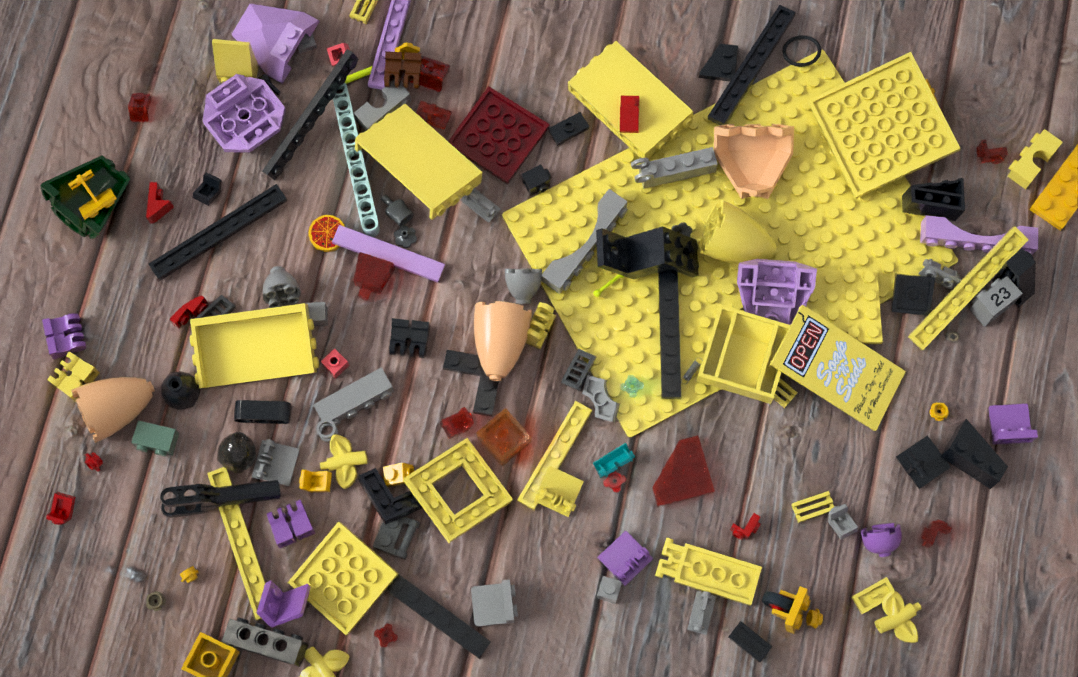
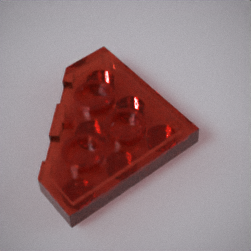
(683, 474)

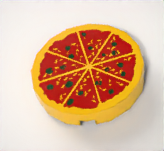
(323, 231)

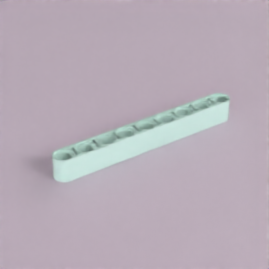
(358, 165)

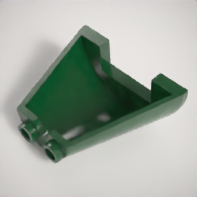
(67, 202)

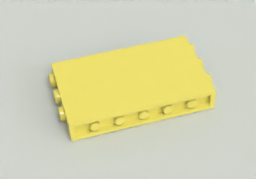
(618, 74)
(420, 159)
(253, 345)

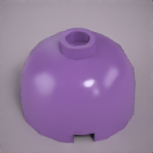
(882, 538)

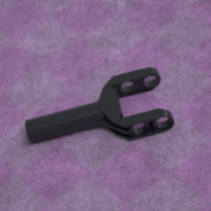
(210, 497)

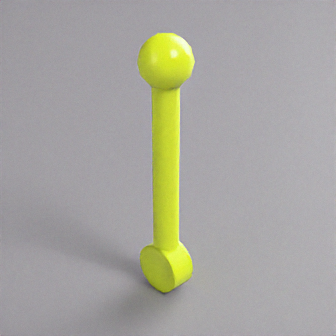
(597, 293)

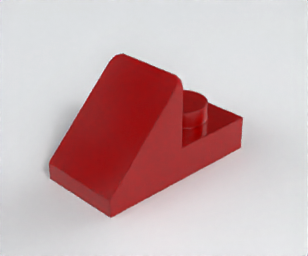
(629, 114)
(156, 205)

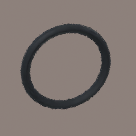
(801, 37)

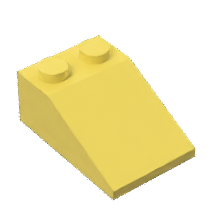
(234, 59)

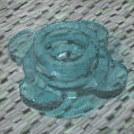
(631, 380)

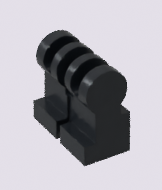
(402, 331)

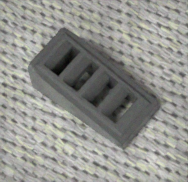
(215, 305)
(581, 379)

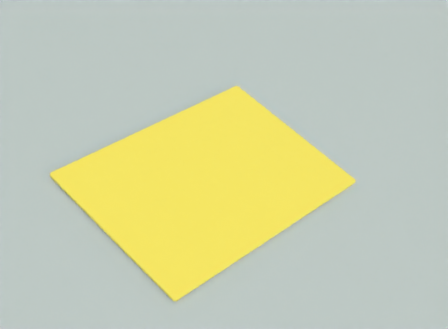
(807, 215)

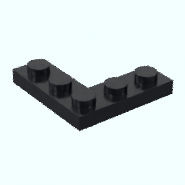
(471, 365)
(382, 499)

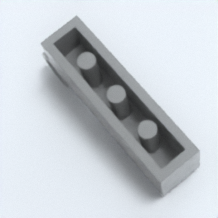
(675, 167)
(350, 400)

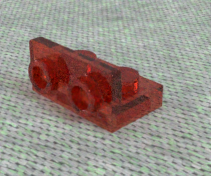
(433, 73)

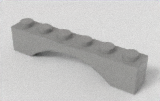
(562, 270)

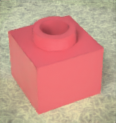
(335, 51)
(335, 369)

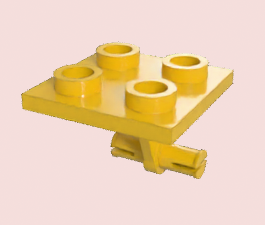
(92, 207)

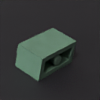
(155, 438)

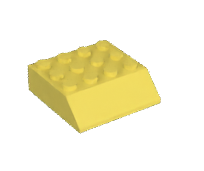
(741, 354)

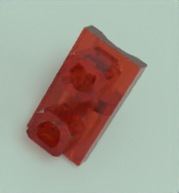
(433, 114)

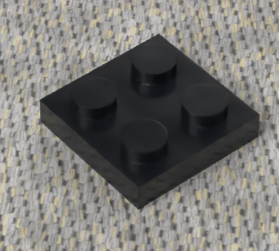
(912, 294)

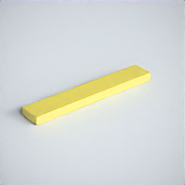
(556, 451)

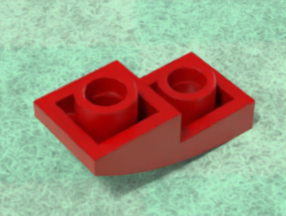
(192, 307)

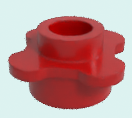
(93, 461)
(615, 486)

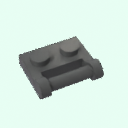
(389, 534)

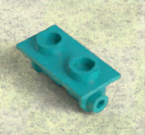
(613, 460)

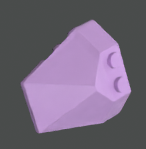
(274, 36)
(775, 287)

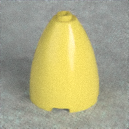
(735, 236)

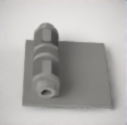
(275, 462)

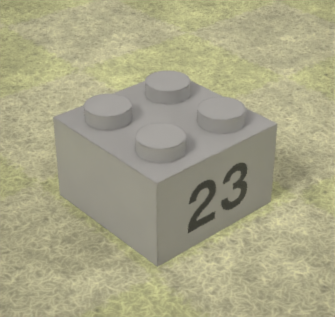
(995, 300)

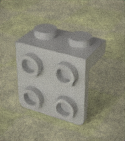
(494, 604)

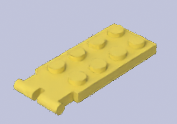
(709, 571)

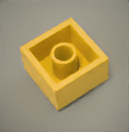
(210, 658)

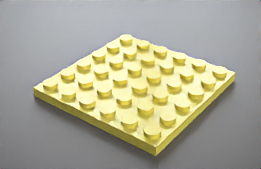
(883, 125)

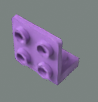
(1011, 424)
(282, 607)

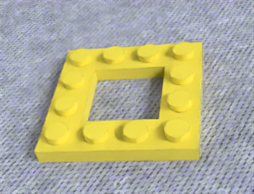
(465, 455)

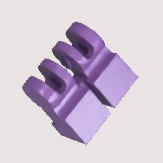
(56, 332)
(285, 531)

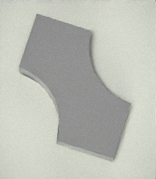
(596, 390)

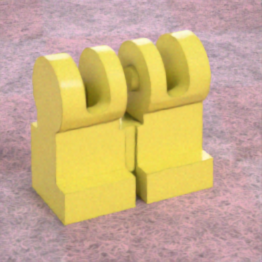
(541, 321)
(80, 371)

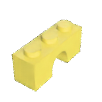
(1043, 147)

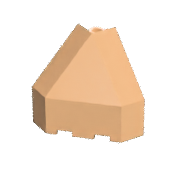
(753, 156)

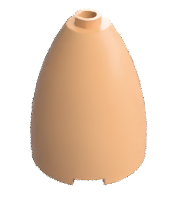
(500, 336)
(112, 403)

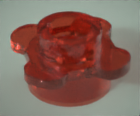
(384, 641)

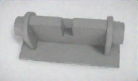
(481, 205)
(944, 277)
(701, 612)

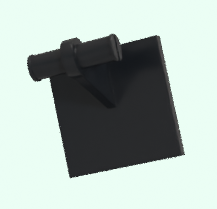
(923, 462)

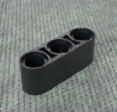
(262, 412)

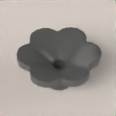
(683, 229)
(405, 240)

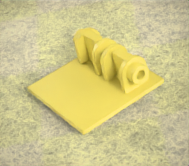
(558, 491)

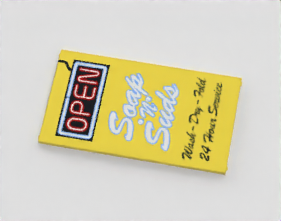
(838, 367)

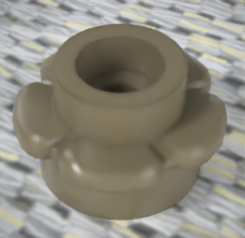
(155, 596)

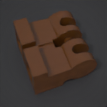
(396, 65)

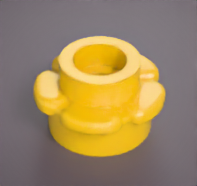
(939, 416)
(189, 575)
(814, 618)

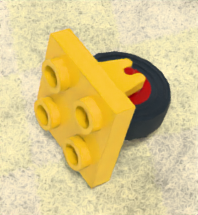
(788, 606)

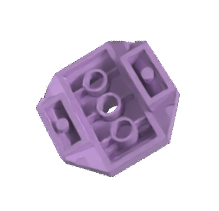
(239, 98)

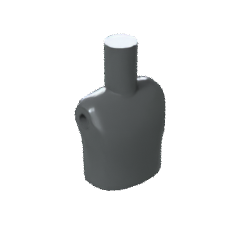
(397, 211)

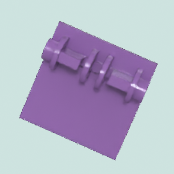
(625, 558)

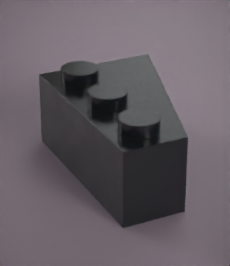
(936, 199)
(1021, 271)
(974, 455)

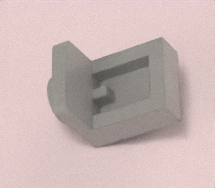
(841, 521)

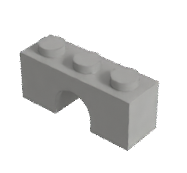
(395, 98)

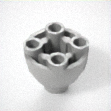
(523, 283)
(280, 288)

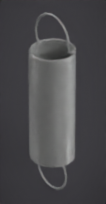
(691, 371)

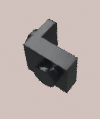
(208, 190)

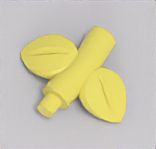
(344, 461)
(898, 617)
(324, 665)

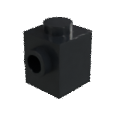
(536, 180)

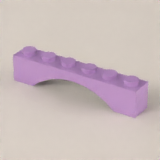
(940, 231)

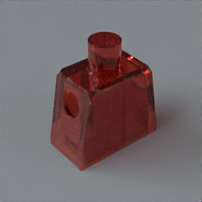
(372, 274)

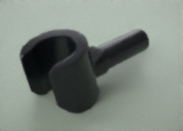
(264, 77)

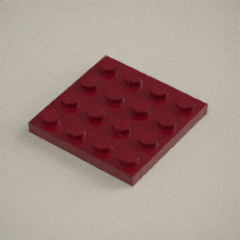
(498, 135)

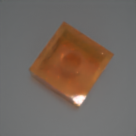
(503, 437)

